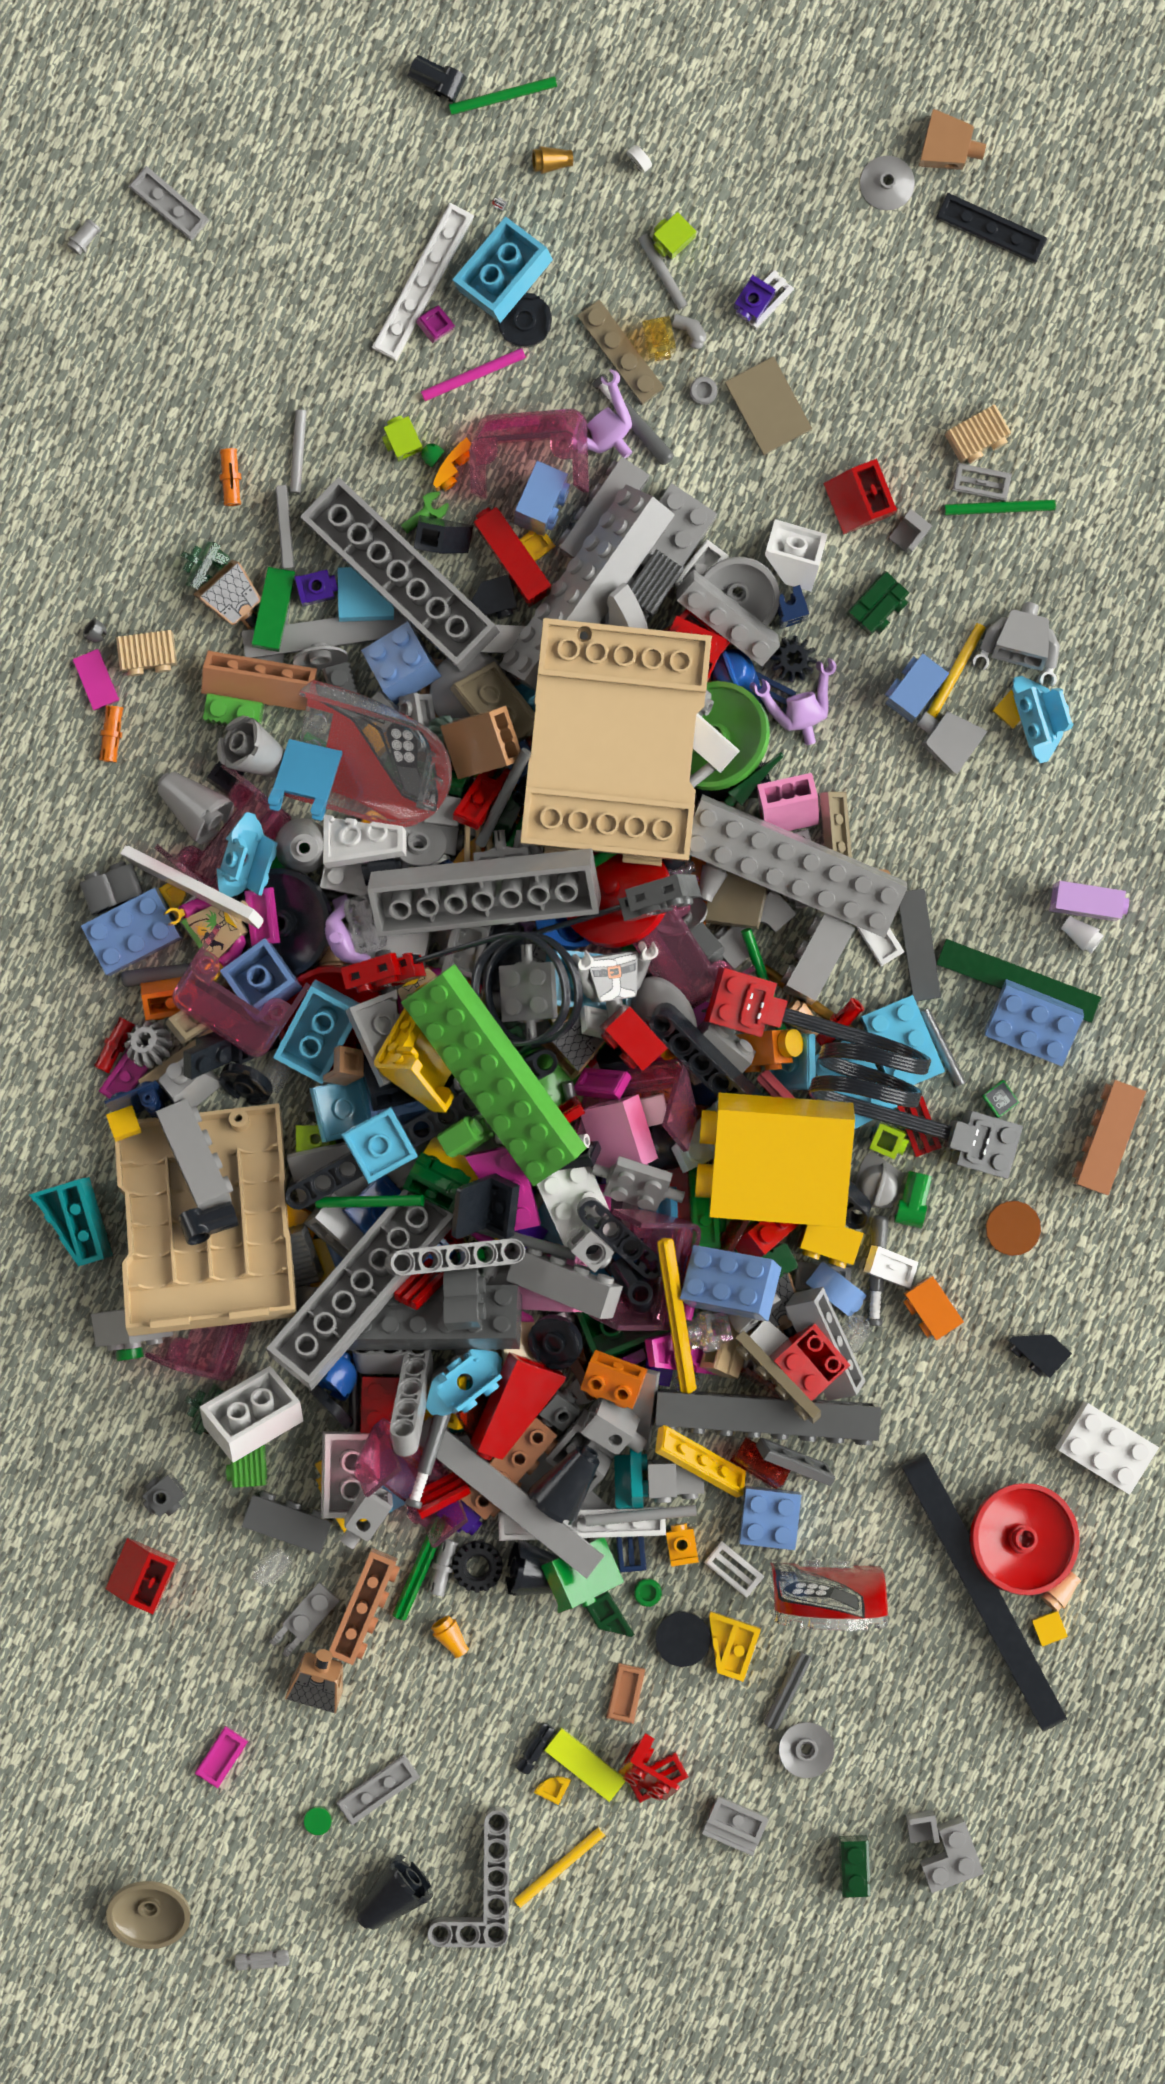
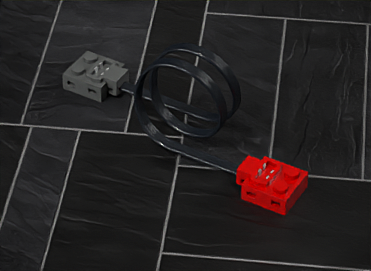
(641, 902)
(978, 1141)

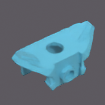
(1042, 716)
(238, 875)
(448, 1398)

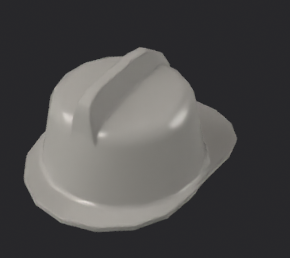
(879, 1181)

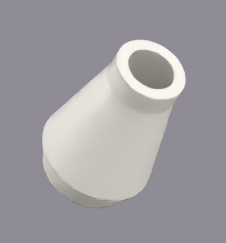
(1082, 934)

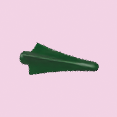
(742, 790)

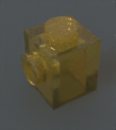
(659, 338)

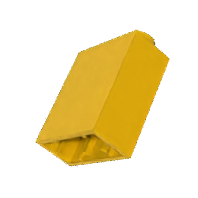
(777, 1159)

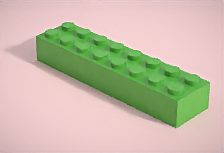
(494, 1075)

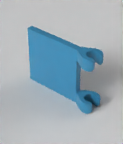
(308, 773)

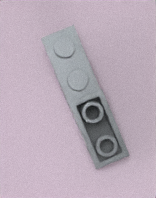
(625, 609)

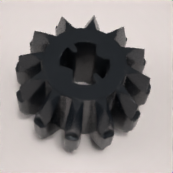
(795, 668)

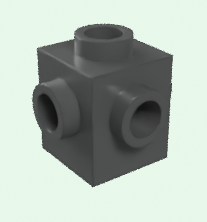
(560, 1410)
(171, 1488)

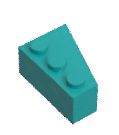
(76, 1219)

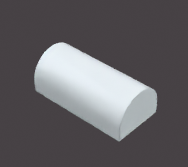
(703, 559)

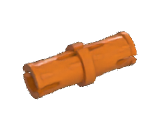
(229, 458)
(111, 734)

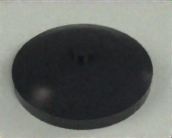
(301, 919)

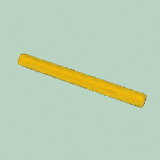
(676, 1315)

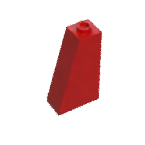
(512, 556)
(514, 1405)

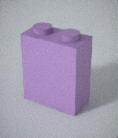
(1088, 901)

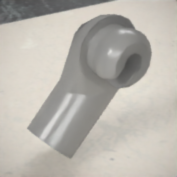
(693, 328)

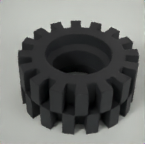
(473, 1583)

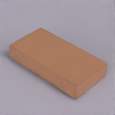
(625, 1693)

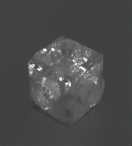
(709, 1331)

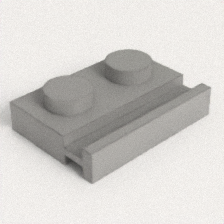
(735, 1825)

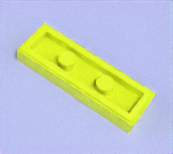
(585, 1764)

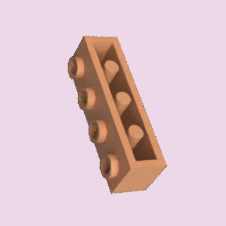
(256, 680)
(1109, 1137)
(517, 1462)
(363, 1604)

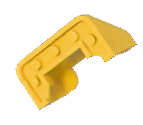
(414, 1064)

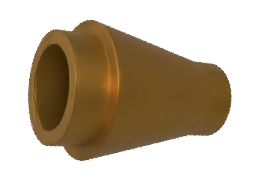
(550, 159)

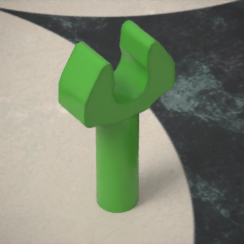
(427, 510)

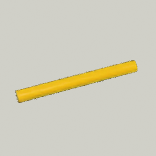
(956, 670)
(559, 1867)

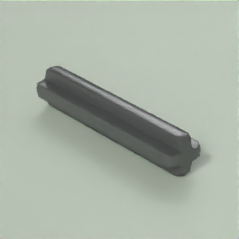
(787, 1690)

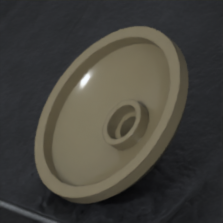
(148, 1915)

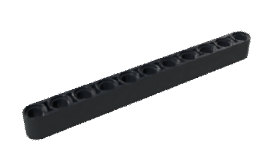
(736, 1084)
(339, 1180)
(983, 1593)

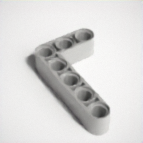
(412, 1391)
(491, 1890)

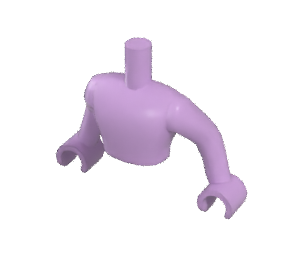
(609, 428)
(802, 709)
(339, 936)

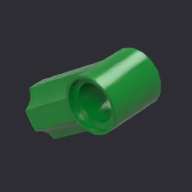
(912, 1205)

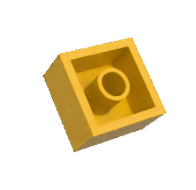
(837, 1243)

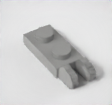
(306, 1616)

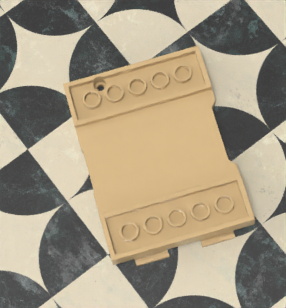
(614, 741)
(236, 1272)

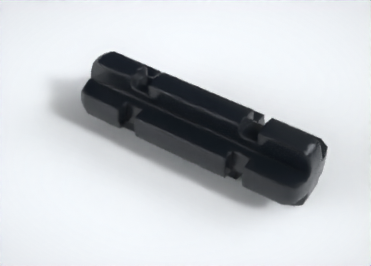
(535, 1748)

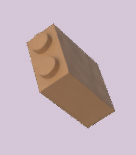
(481, 742)

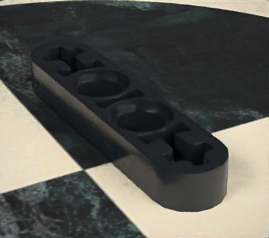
(620, 1237)

